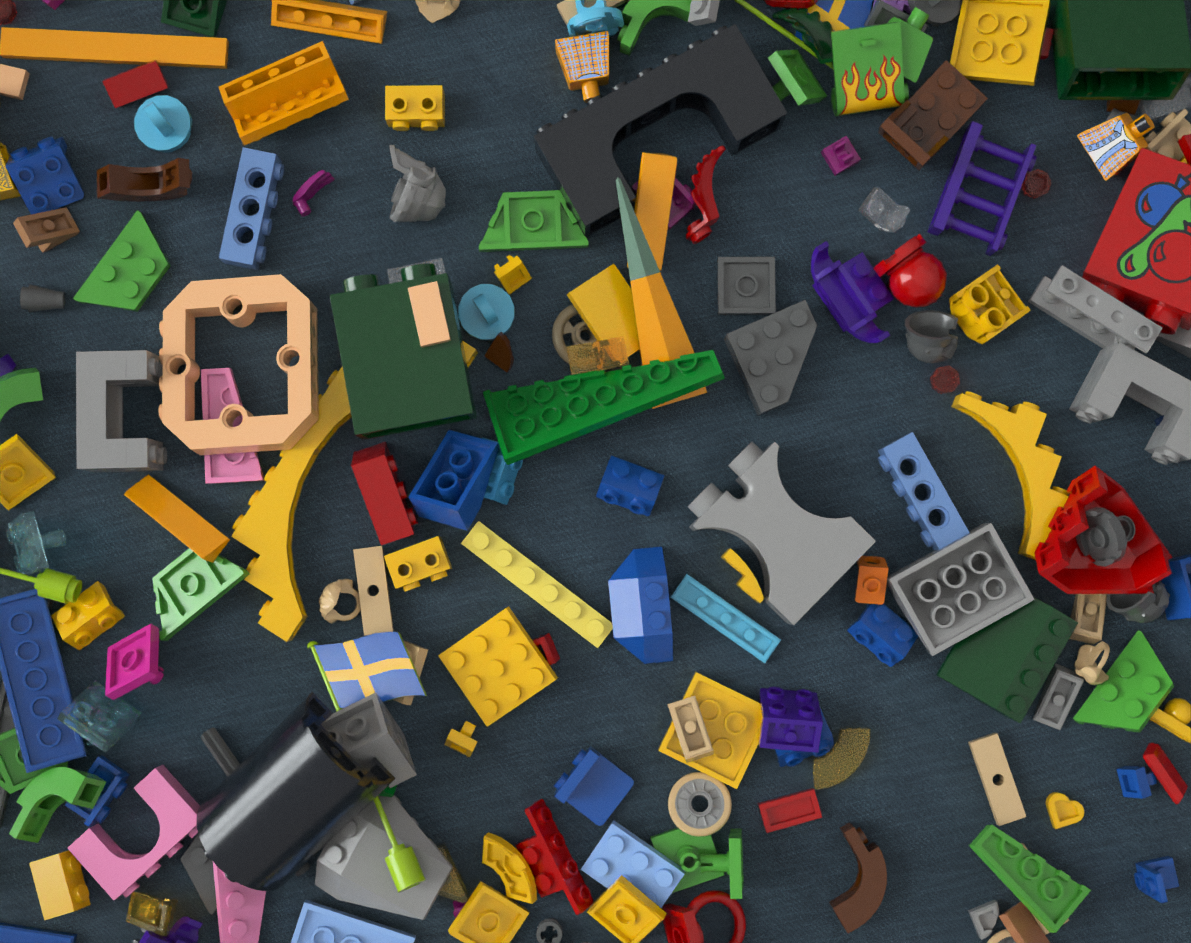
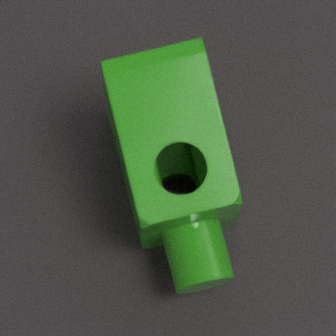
(914, 43)

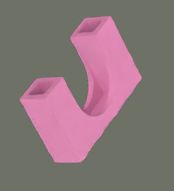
(120, 870)

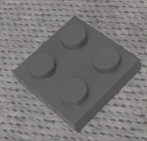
(746, 285)

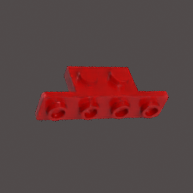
(551, 859)

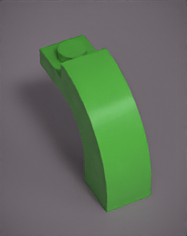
(640, 12)
(19, 388)
(47, 793)

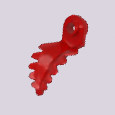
(704, 197)

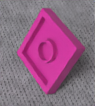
(133, 662)

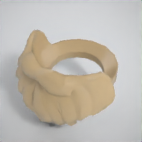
(437, 9)
(330, 597)
(1086, 666)

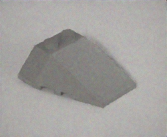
(355, 865)

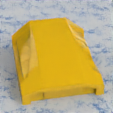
(987, 306)

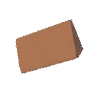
(1022, 925)

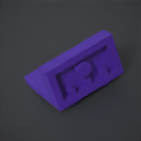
(790, 720)

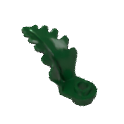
(814, 33)

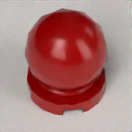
(915, 275)

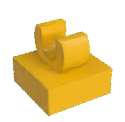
(512, 274)
(462, 740)

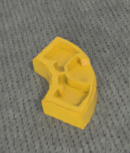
(511, 867)

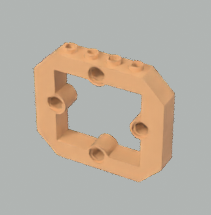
(220, 298)

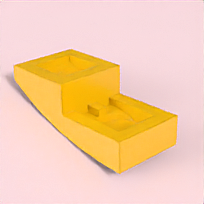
(748, 581)

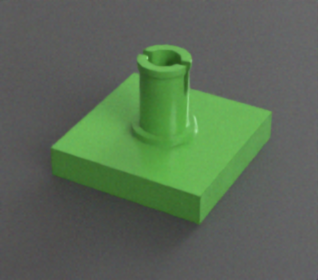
(795, 78)
(686, 852)
(730, 863)

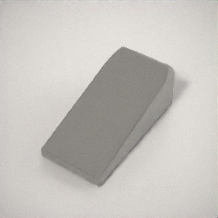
(1058, 696)

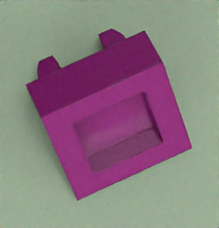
(840, 155)

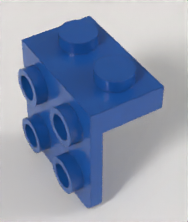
(44, 176)
(593, 786)

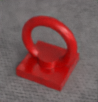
(681, 921)

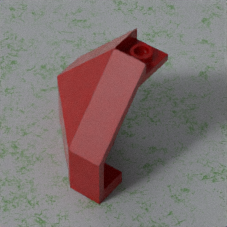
(1073, 572)

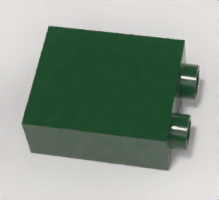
(1120, 49)
(386, 372)

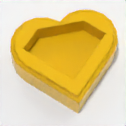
(1063, 810)

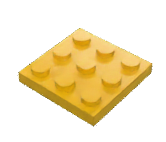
(1000, 40)
(498, 666)
(732, 726)

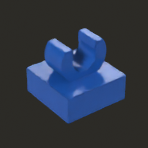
(1135, 781)

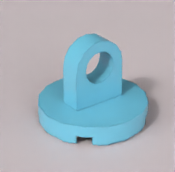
(595, 19)
(163, 123)
(486, 311)

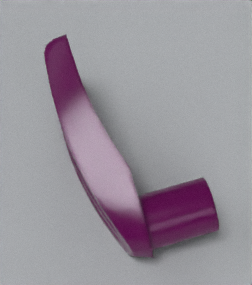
(309, 189)

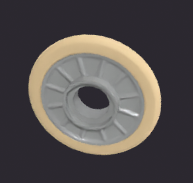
(696, 822)

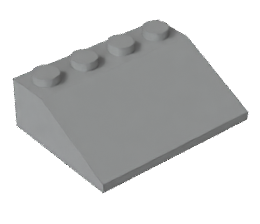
(959, 589)

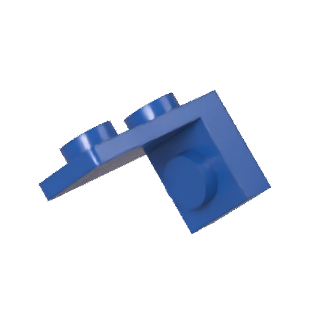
(1155, 877)

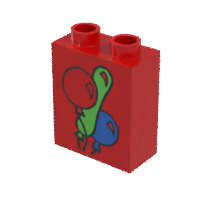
(1147, 243)

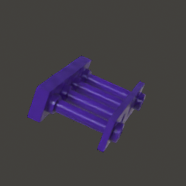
(962, 168)

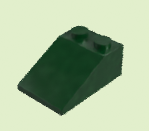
(194, 15)

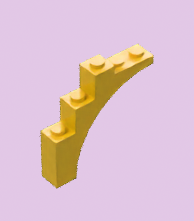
(1034, 465)

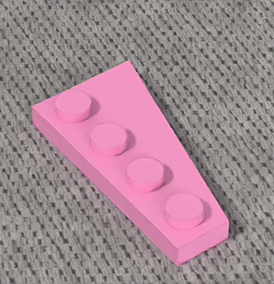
(217, 392)
(237, 910)

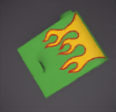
(868, 73)

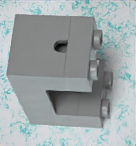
(1129, 373)
(100, 411)
(370, 732)

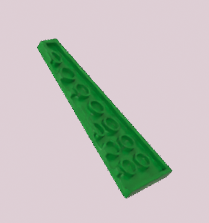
(561, 410)

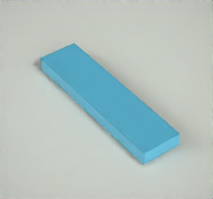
(725, 618)

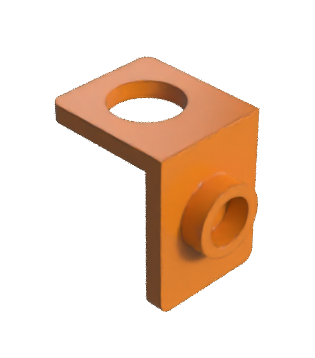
(871, 580)

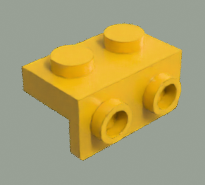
(87, 617)

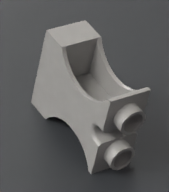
(795, 549)

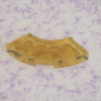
(843, 759)

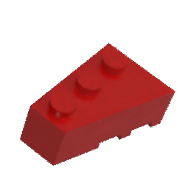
(383, 493)

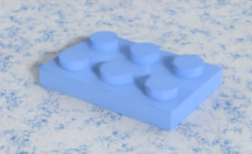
(627, 855)

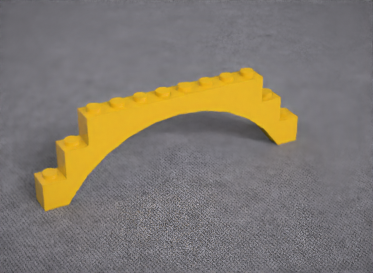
(270, 519)

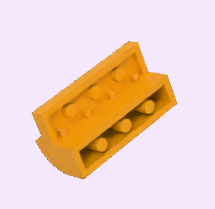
(283, 93)

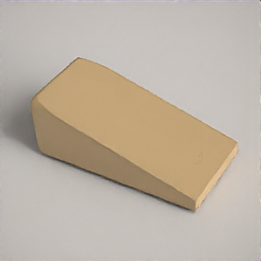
(1090, 614)
(690, 729)

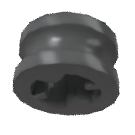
(542, 927)

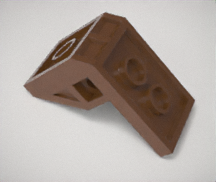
(932, 115)

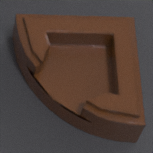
(501, 352)

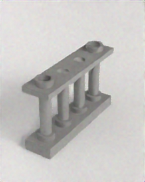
(1093, 312)

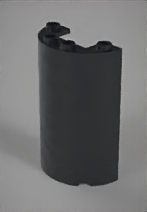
(286, 801)

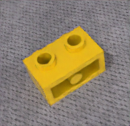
(415, 107)
(418, 563)
(59, 884)

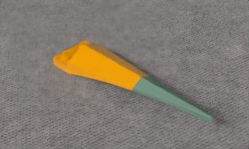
(657, 320)

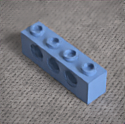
(251, 166)
(951, 524)

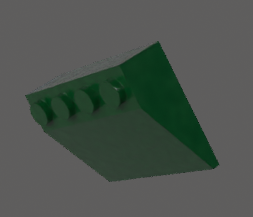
(1009, 658)

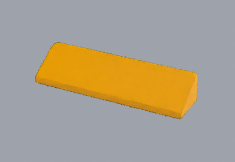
(330, 19)
(655, 200)
(178, 518)

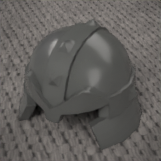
(930, 337)
(1140, 607)

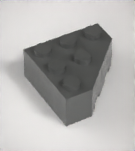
(772, 354)

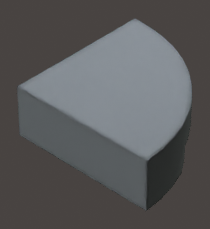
(984, 918)

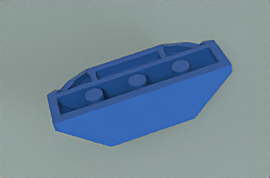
(642, 606)

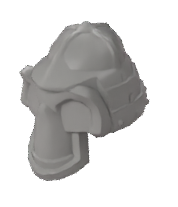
(420, 191)

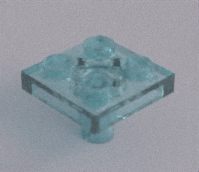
(31, 545)
(95, 720)

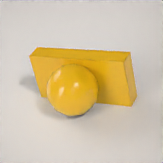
(1175, 718)

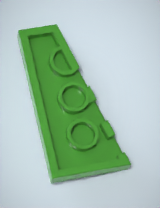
(1038, 885)

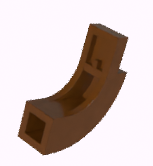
(144, 183)
(867, 892)

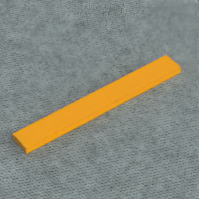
(113, 47)

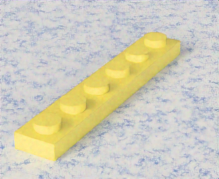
(537, 584)

